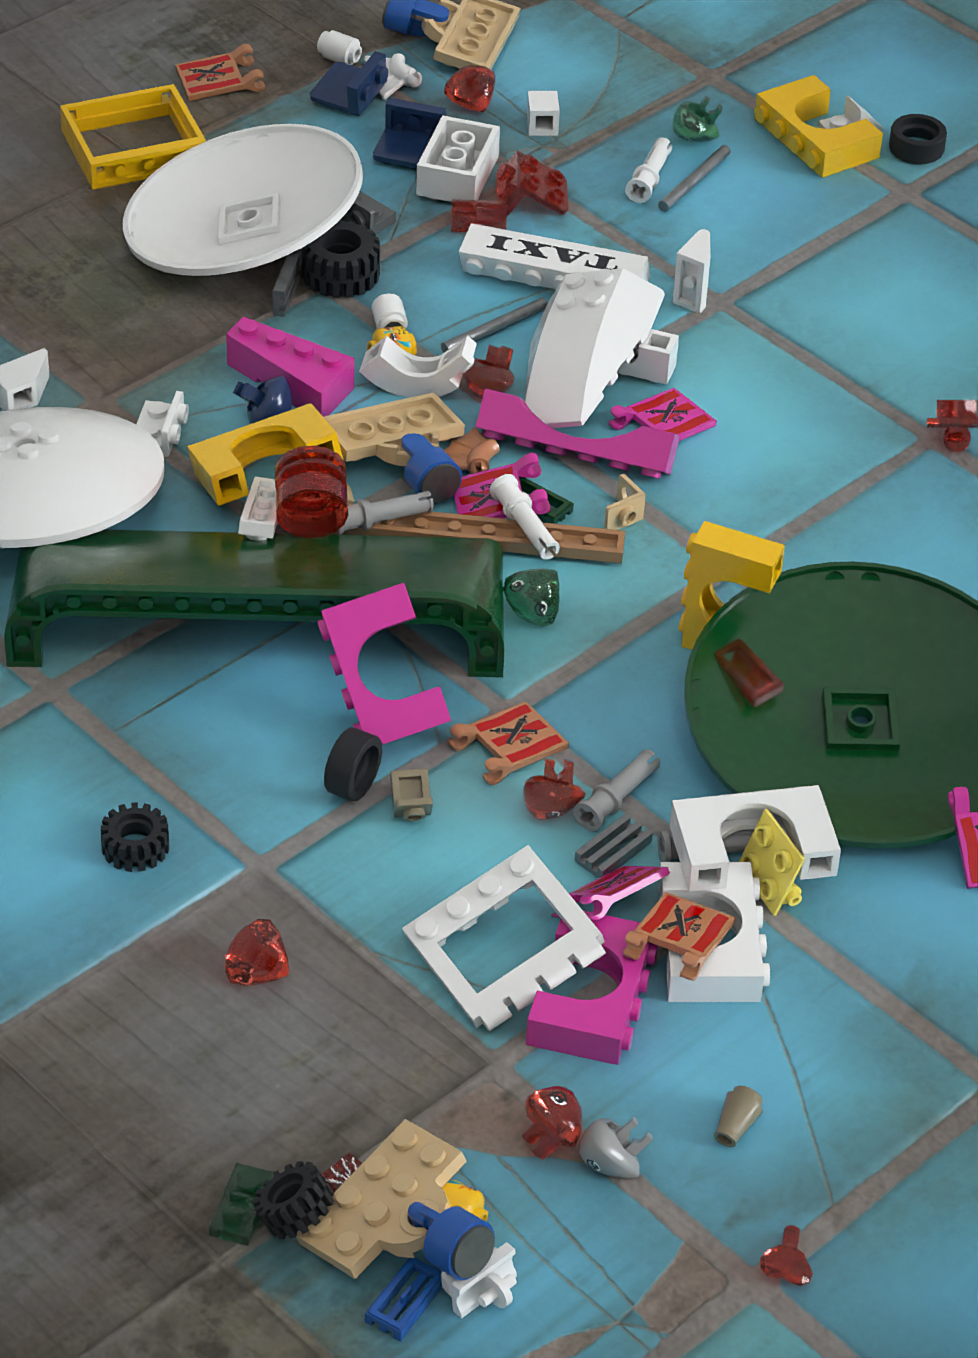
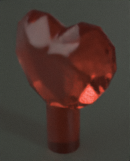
(787, 1260)

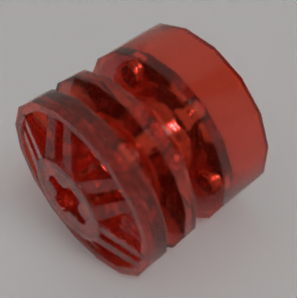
(311, 491)

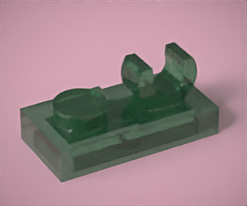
(235, 1216)

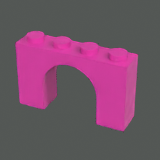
(349, 628)
(598, 1026)

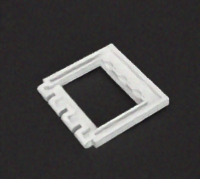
(491, 892)

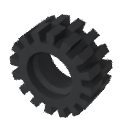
(134, 852)
(293, 1200)

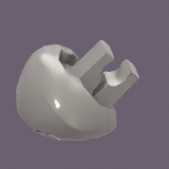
(608, 1150)

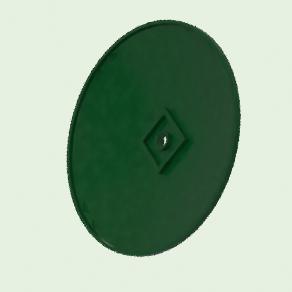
(848, 647)

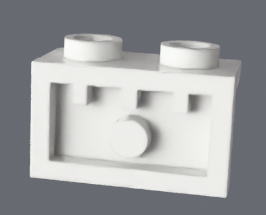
(164, 421)

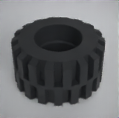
(342, 261)

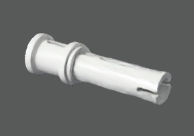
(647, 175)
(518, 507)

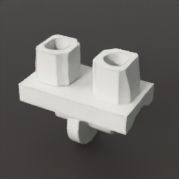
(487, 1286)

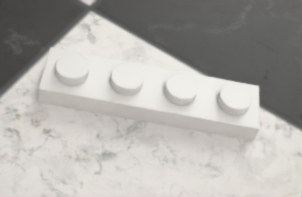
(259, 514)

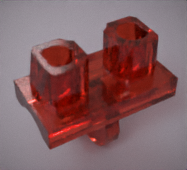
(478, 212)
(956, 418)

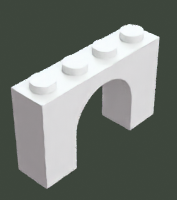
(704, 822)
(733, 969)

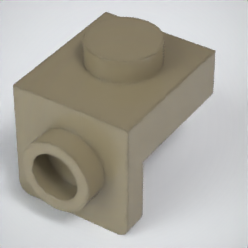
(411, 794)

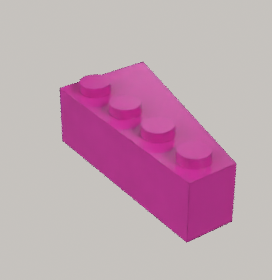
(312, 371)

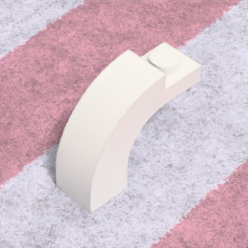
(413, 375)

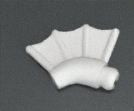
(398, 75)

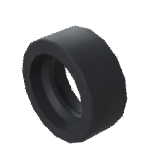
(917, 126)
(353, 764)

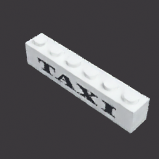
(538, 258)

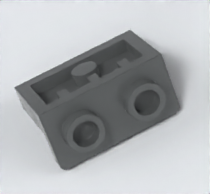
(370, 213)

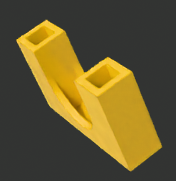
(824, 150)
(221, 459)
(723, 556)

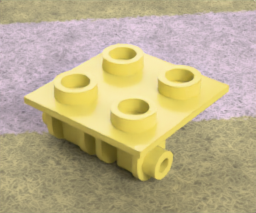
(774, 862)

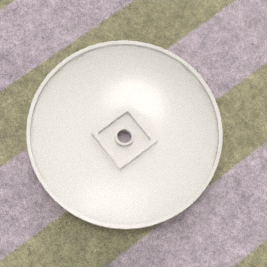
(242, 199)
(71, 473)

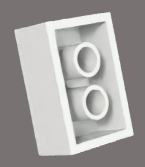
(457, 160)

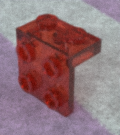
(529, 177)

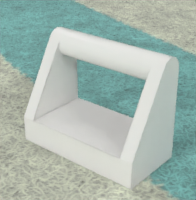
(693, 273)

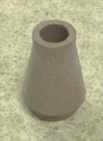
(738, 1113)

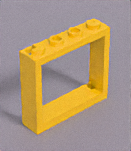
(121, 109)

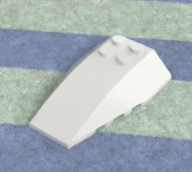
(585, 340)

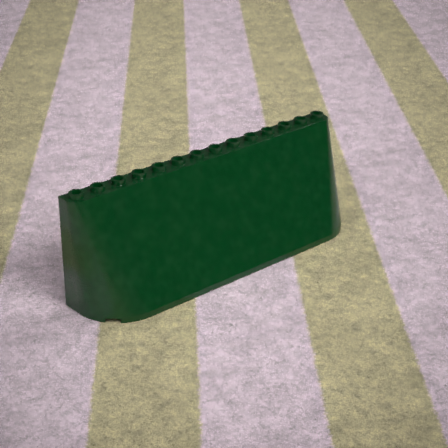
(247, 579)

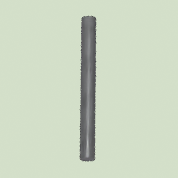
(694, 178)
(498, 323)

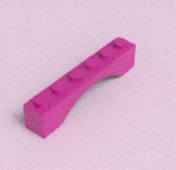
(643, 447)

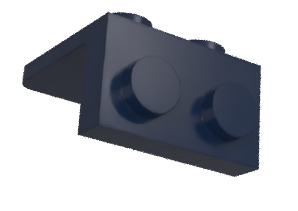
(351, 87)
(406, 132)

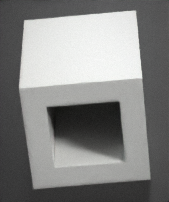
(543, 113)

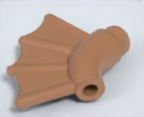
(472, 451)

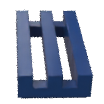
(401, 1327)

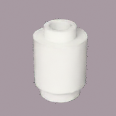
(339, 47)
(389, 311)

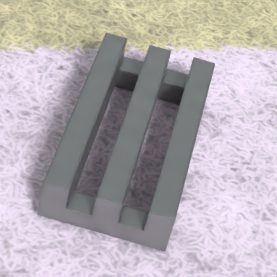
(286, 285)
(608, 843)

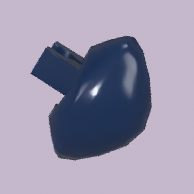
(266, 400)

